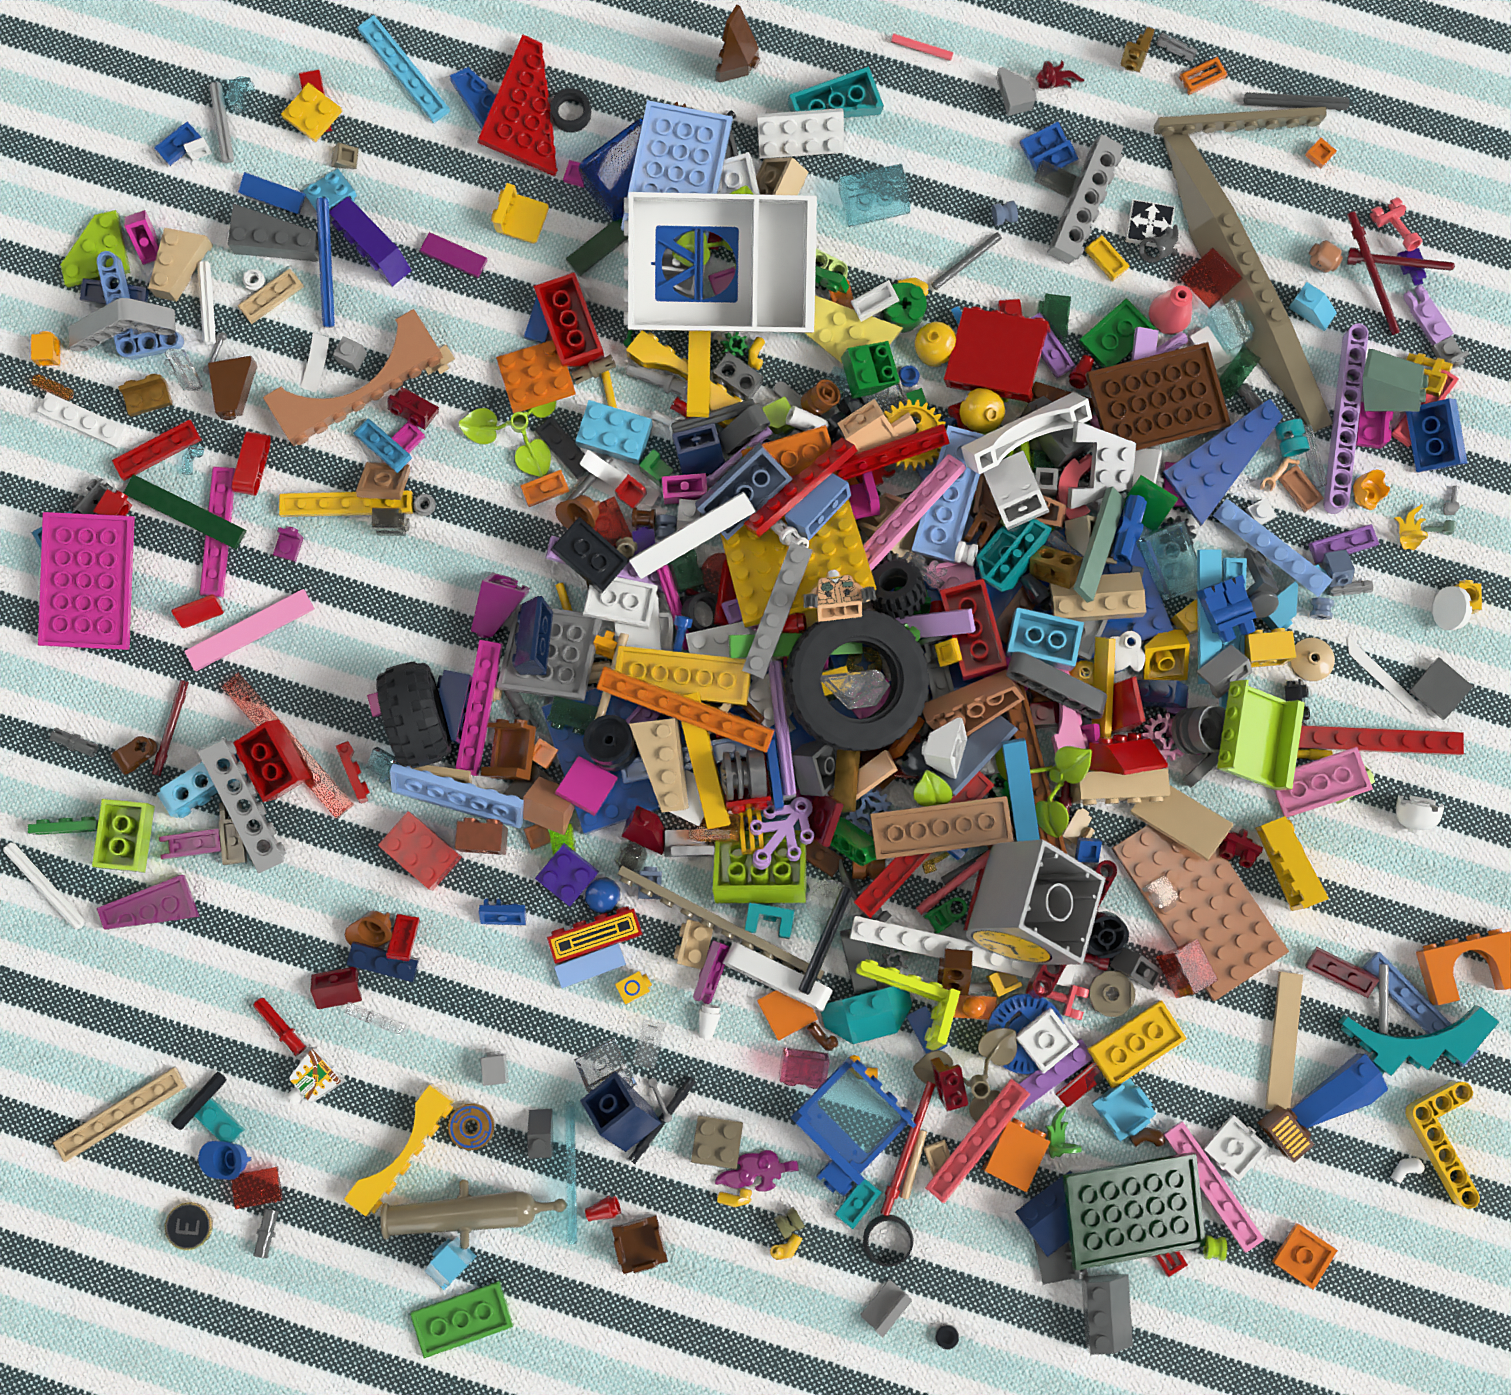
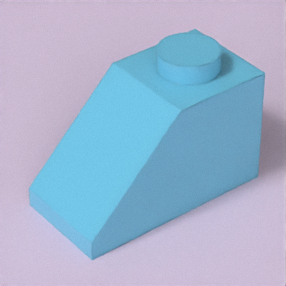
(1313, 306)
(1286, 609)

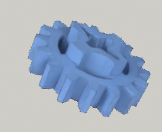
(877, 807)

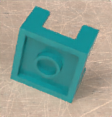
(770, 914)

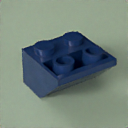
(698, 450)

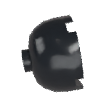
(912, 760)
(1107, 935)

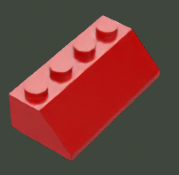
(569, 321)

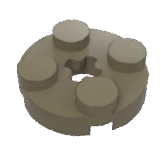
(1120, 984)

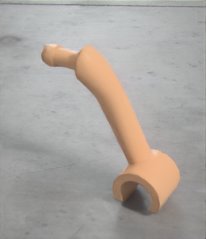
(1272, 480)

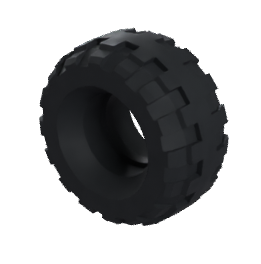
(413, 714)

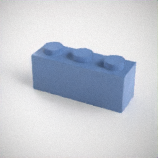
(818, 506)

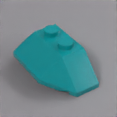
(1009, 553)
(867, 1014)

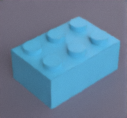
(614, 432)
(1045, 638)

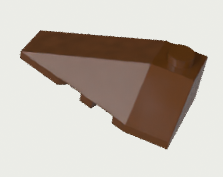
(739, 49)

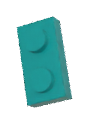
(219, 1122)
(857, 1203)

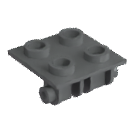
(1058, 1265)

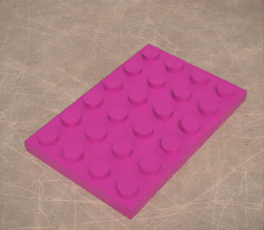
(86, 580)

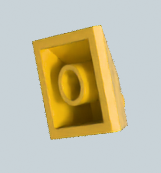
(1167, 656)

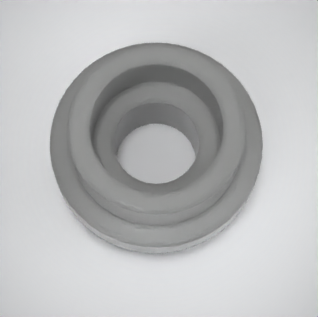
(419, 500)

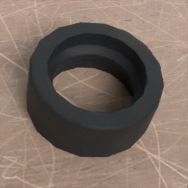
(567, 95)
(688, 609)

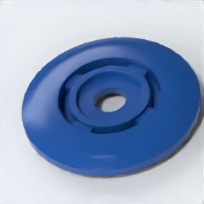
(1029, 1010)

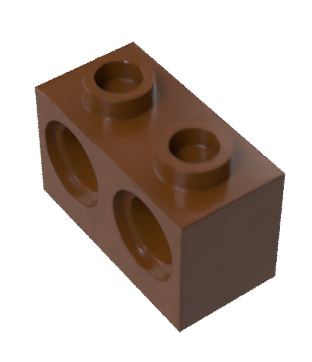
(956, 970)

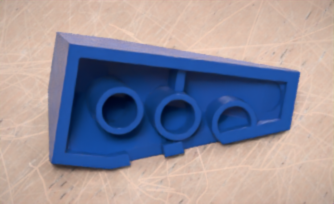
(1346, 1090)

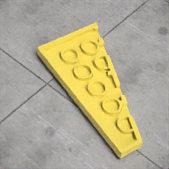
(840, 328)

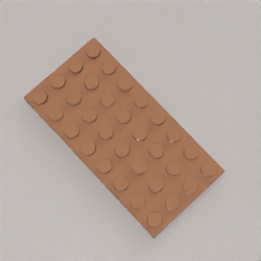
(1210, 907)

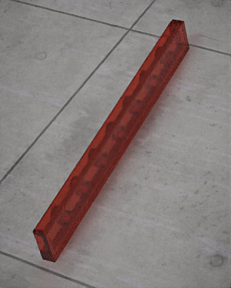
(259, 712)

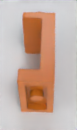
(1017, 1154)

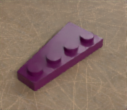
(156, 904)

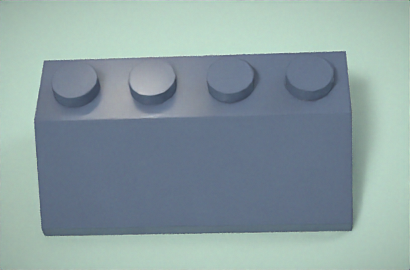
(756, 475)
(978, 751)

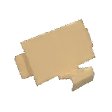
(442, 366)
(1078, 827)

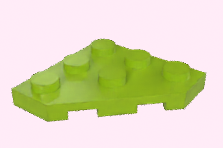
(100, 235)

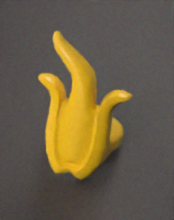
(1410, 532)

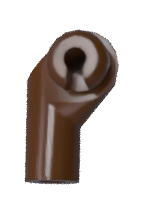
(818, 1034)

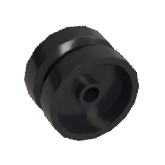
(610, 743)

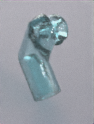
(188, 457)

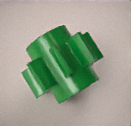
(729, 341)

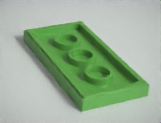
(461, 1319)

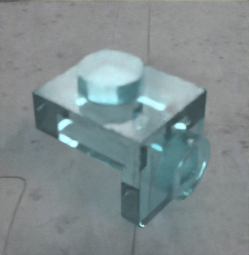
(237, 87)
(381, 763)

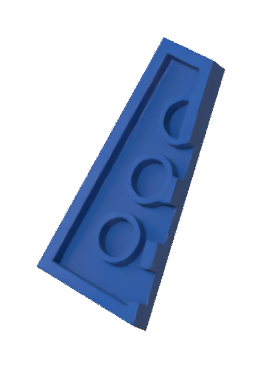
(474, 94)

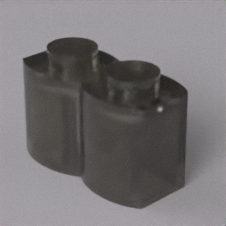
(390, 522)

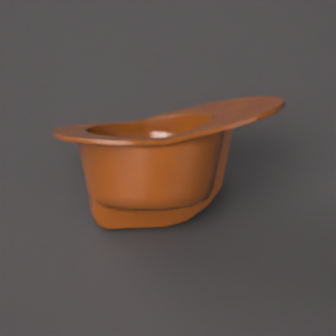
(581, 506)
(371, 929)

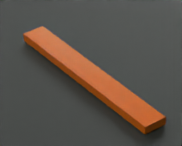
(685, 709)

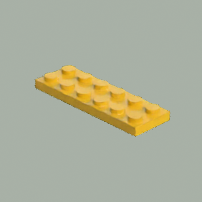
(684, 673)

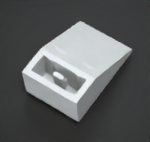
(1016, 491)

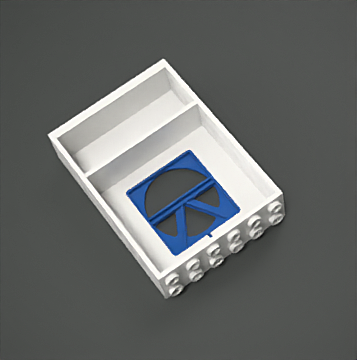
(772, 252)

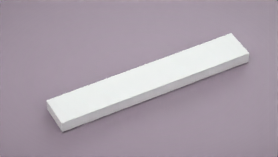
(692, 535)

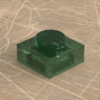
(1040, 460)

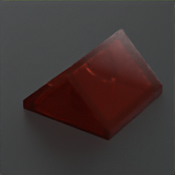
(1187, 969)

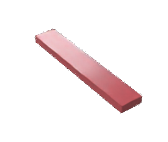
(977, 1141)

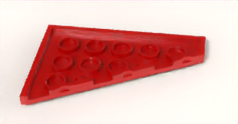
(520, 114)

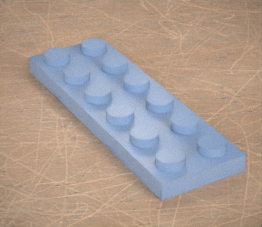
(946, 519)
(457, 795)

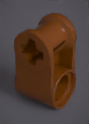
(131, 755)

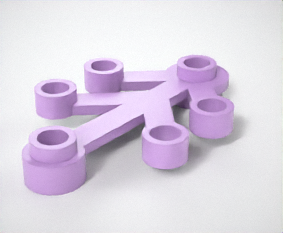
(783, 829)

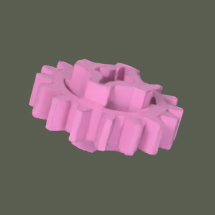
(1166, 725)

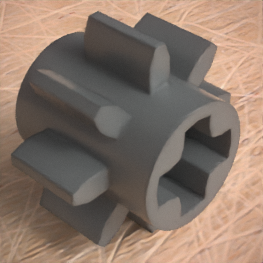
(901, 959)

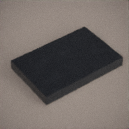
(590, 555)

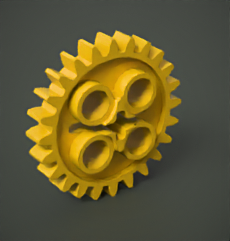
(927, 420)

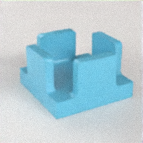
(1124, 1109)

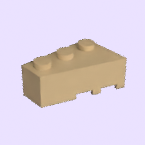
(176, 262)

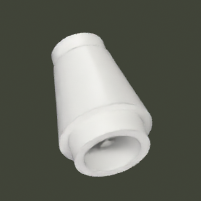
(708, 1020)

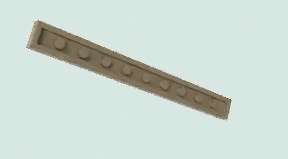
(710, 919)

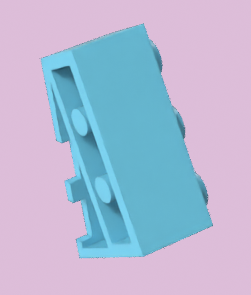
(449, 1262)

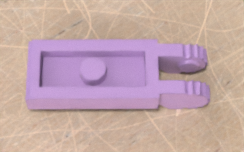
(1428, 316)

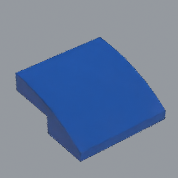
(1050, 146)

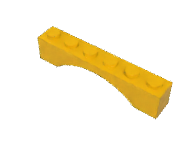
(649, 353)
(429, 1109)

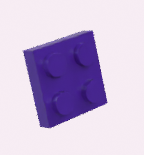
(566, 874)

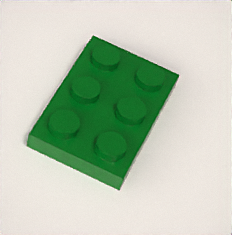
(1114, 335)

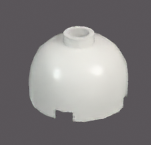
(1418, 813)

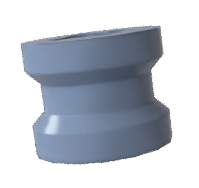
(1322, 608)

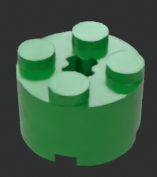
(915, 302)

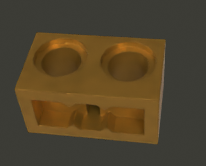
(1055, 566)

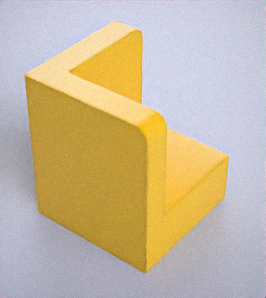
(1003, 983)

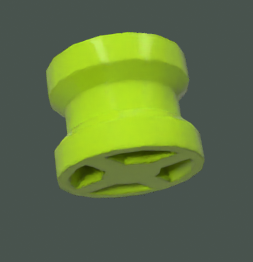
(1215, 1248)

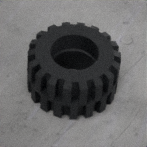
(903, 601)

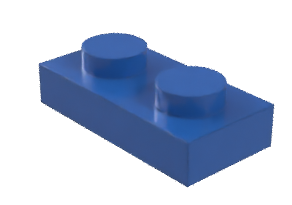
(173, 147)

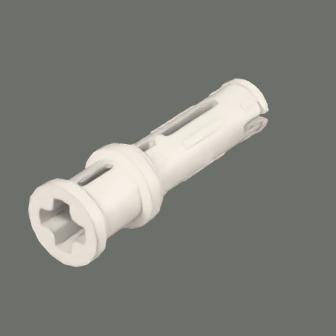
(788, 534)

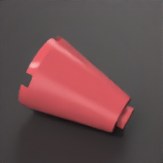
(1172, 310)

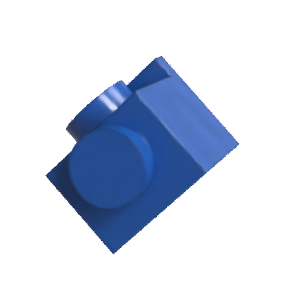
(835, 1178)

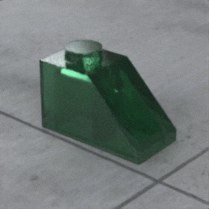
(1056, 311)
(1237, 372)

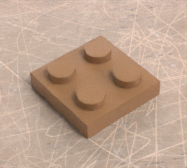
(382, 481)

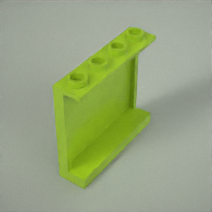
(1260, 736)

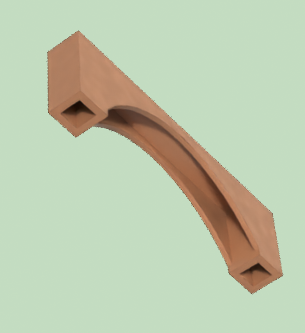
(305, 416)

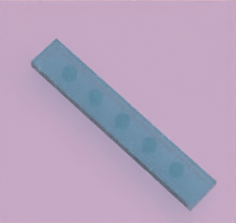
(570, 1172)

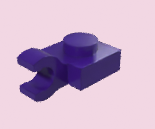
(1416, 273)

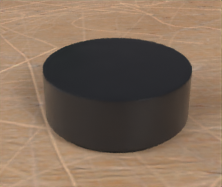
(947, 1336)

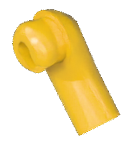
(786, 1250)

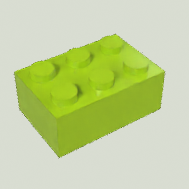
(123, 835)

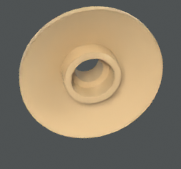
(1305, 666)

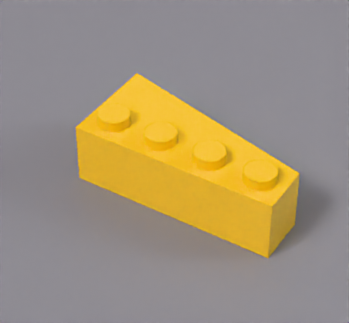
(1291, 864)

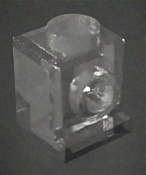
(1162, 893)

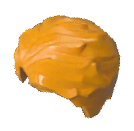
(1370, 489)

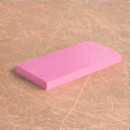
(1325, 782)

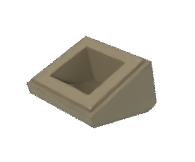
(344, 156)

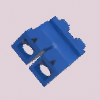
(1227, 606)

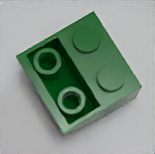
(869, 369)

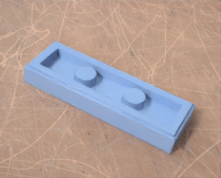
(590, 965)

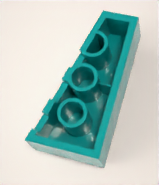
(852, 92)

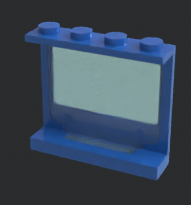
(852, 1118)

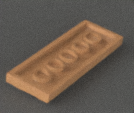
(941, 828)

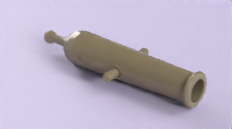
(464, 1214)

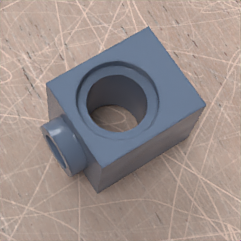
(1338, 567)

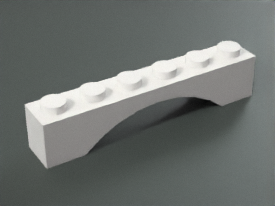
(992, 448)

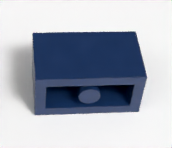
(1163, 693)

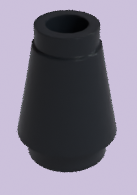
(1035, 590)

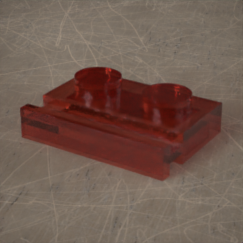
(257, 1188)

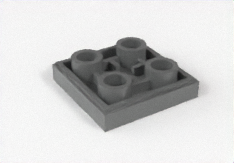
(1441, 688)

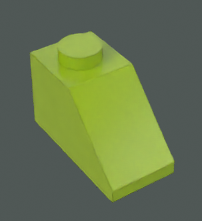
(777, 414)

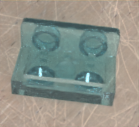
(1232, 325)

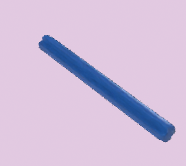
(325, 262)

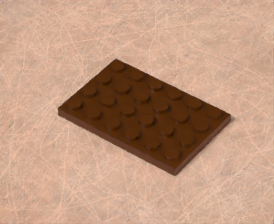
(1160, 397)

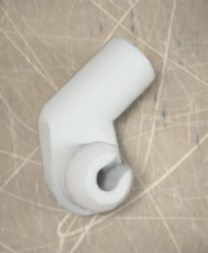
(1405, 1166)

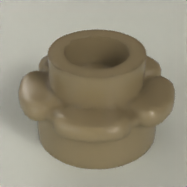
(626, 551)

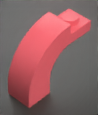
(1070, 478)

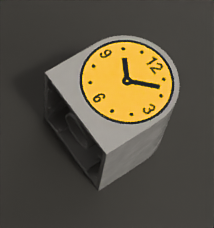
(1035, 904)

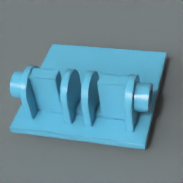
(333, 187)

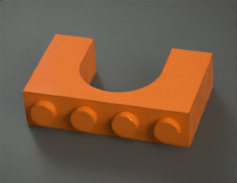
(1438, 963)

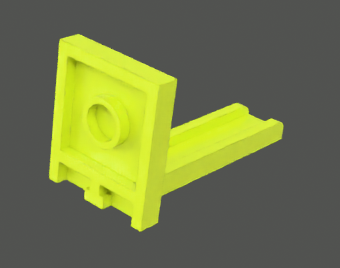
(941, 1014)

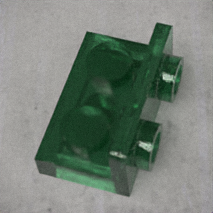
(686, 572)
(571, 715)

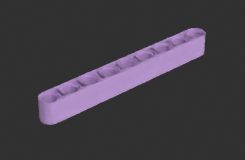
(1351, 410)

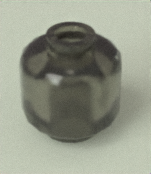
(631, 856)

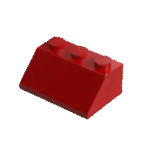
(1125, 754)

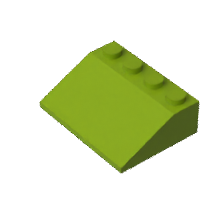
(741, 882)

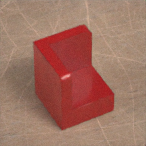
(630, 492)

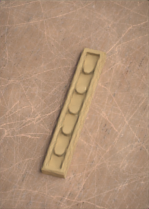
(1284, 1040)
(119, 1114)

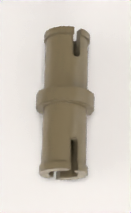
(593, 369)

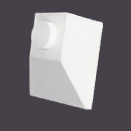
(946, 747)

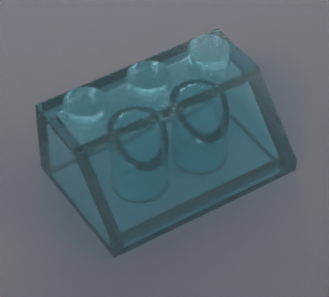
(874, 195)
(1170, 559)

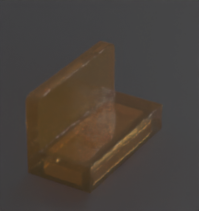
(721, 834)

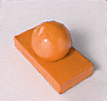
(975, 1007)

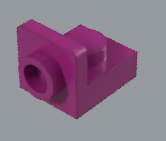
(288, 544)

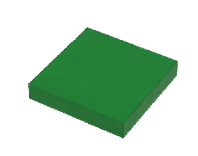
(1158, 502)

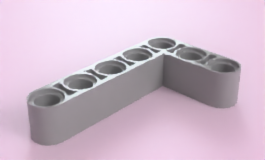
(118, 317)

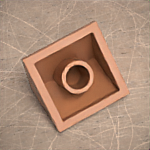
(546, 807)

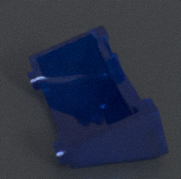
(610, 168)

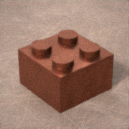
(481, 837)

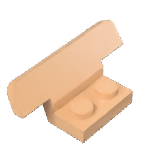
(870, 427)

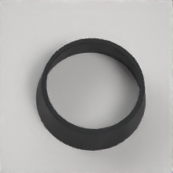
(876, 1221)

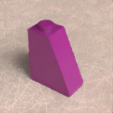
(496, 602)

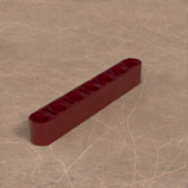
(1042, 974)

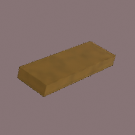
(846, 779)

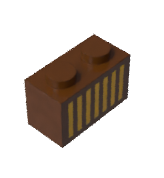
(1286, 1133)

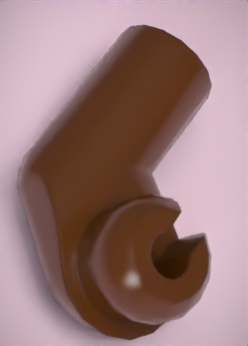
(1148, 1134)

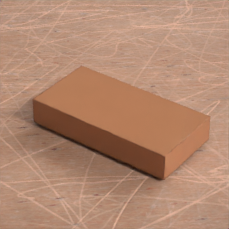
(1300, 488)

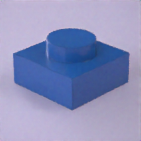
(1088, 850)

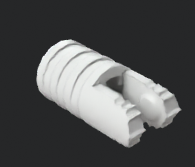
(803, 420)

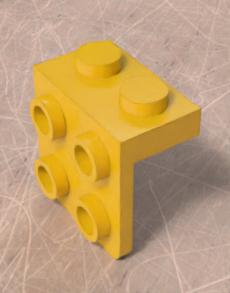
(519, 215)

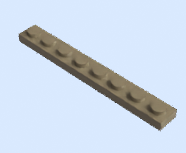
(1240, 120)

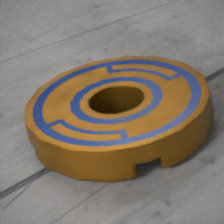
(468, 1140)

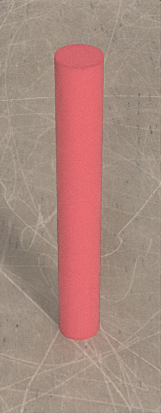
(920, 46)

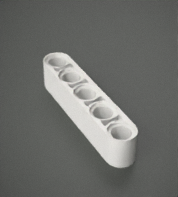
(775, 976)

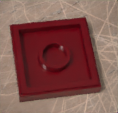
(824, 818)

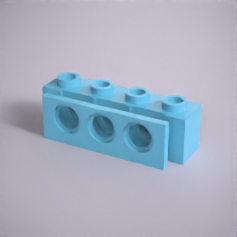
(172, 793)

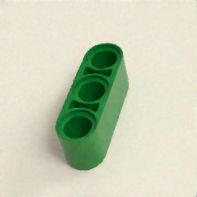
(853, 842)

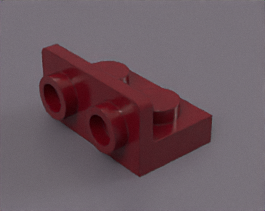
(412, 408)
(949, 1085)

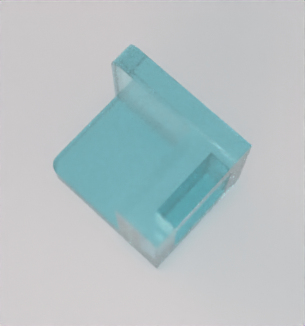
(839, 378)

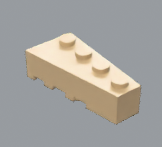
(663, 759)
(1113, 787)

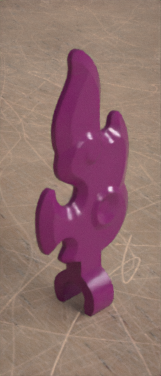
(764, 1164)

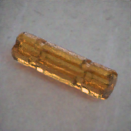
(52, 387)

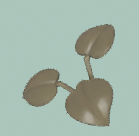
(997, 1045)

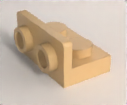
(694, 944)

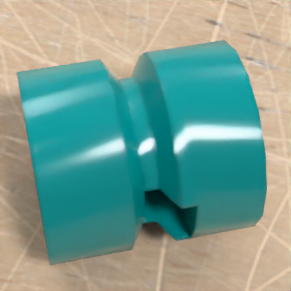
(1292, 445)

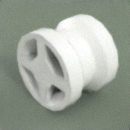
(966, 553)

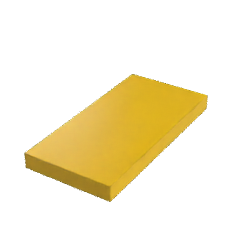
(1136, 1044)

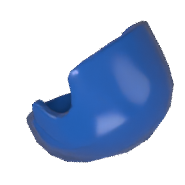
(602, 895)

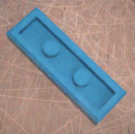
(382, 445)

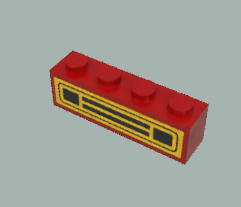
(595, 935)

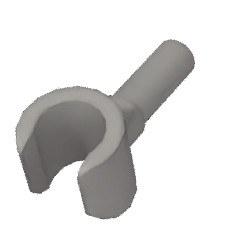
(1452, 507)

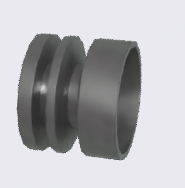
(744, 774)

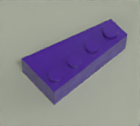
(369, 241)

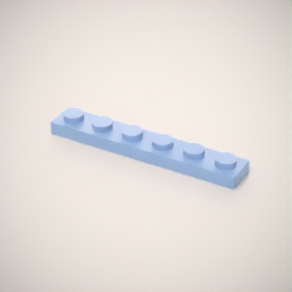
(1273, 547)

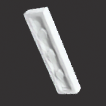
(82, 420)

